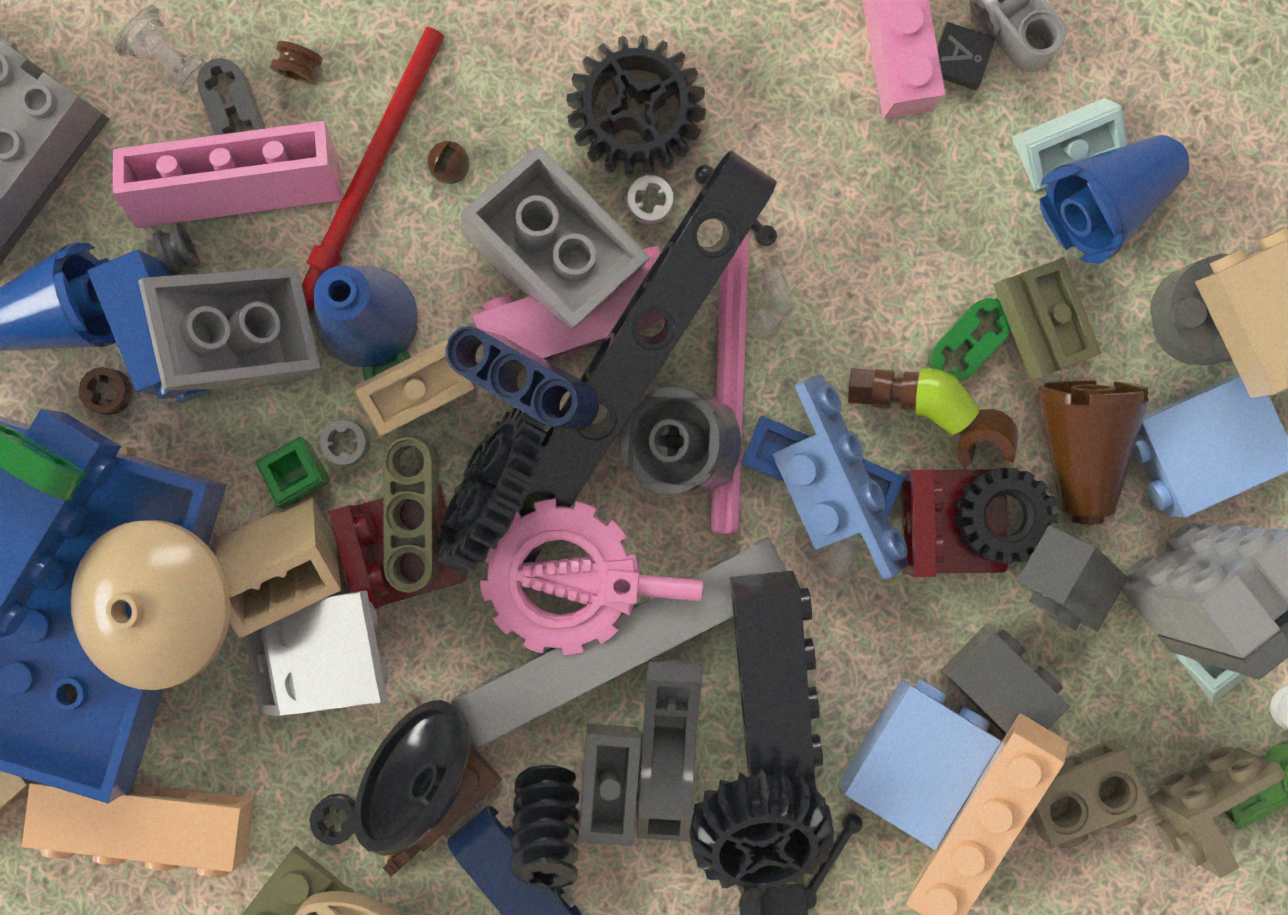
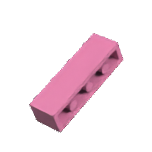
(904, 56)
(227, 174)
(547, 336)

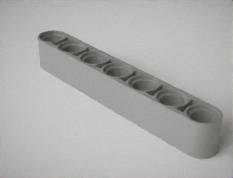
(650, 630)

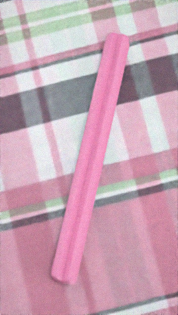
(730, 376)

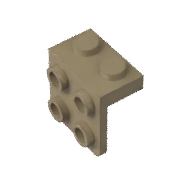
(1193, 800)

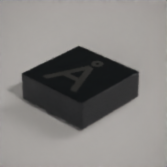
(963, 55)

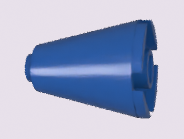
(1111, 194)
(54, 304)
(364, 314)

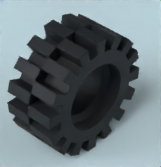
(973, 508)

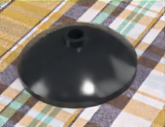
(412, 778)

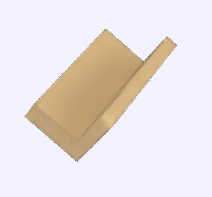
(411, 389)

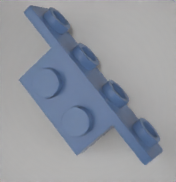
(833, 484)

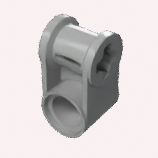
(1013, 20)

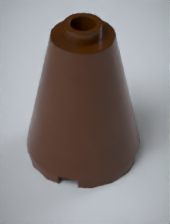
(1091, 442)

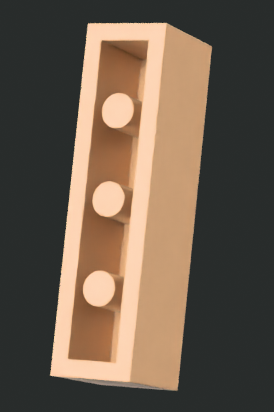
(989, 820)
(144, 825)

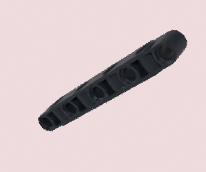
(629, 360)

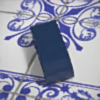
(499, 376)
(485, 855)

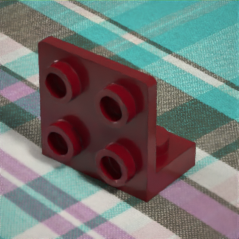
(930, 527)
(361, 549)

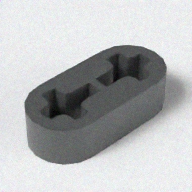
(241, 93)

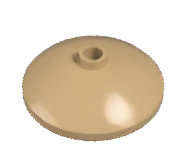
(174, 597)

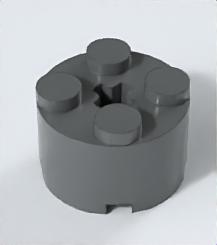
(1183, 320)
(709, 446)

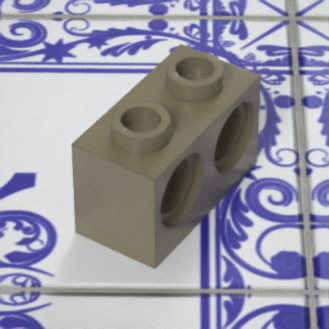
(1086, 812)

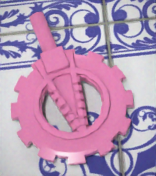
(603, 581)

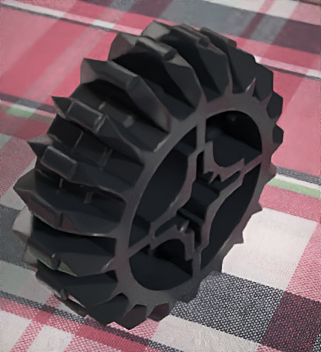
(618, 117)
(761, 831)

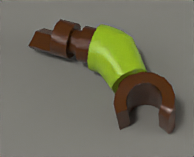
(940, 399)

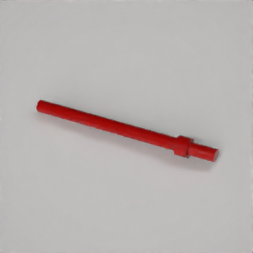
(327, 254)

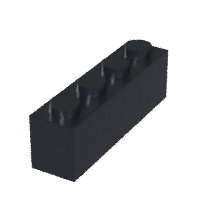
(774, 674)

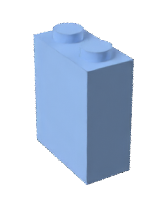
(1210, 447)
(920, 762)

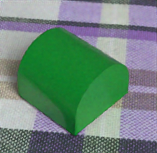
(292, 472)

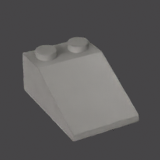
(551, 238)
(229, 329)

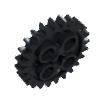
(490, 491)

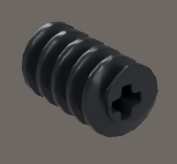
(545, 827)

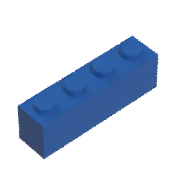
(38, 523)

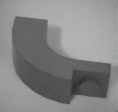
(668, 750)

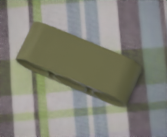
(397, 537)

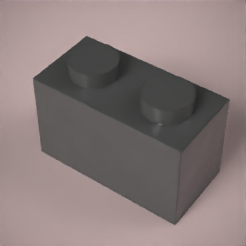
(1071, 580)
(1002, 683)
(609, 784)

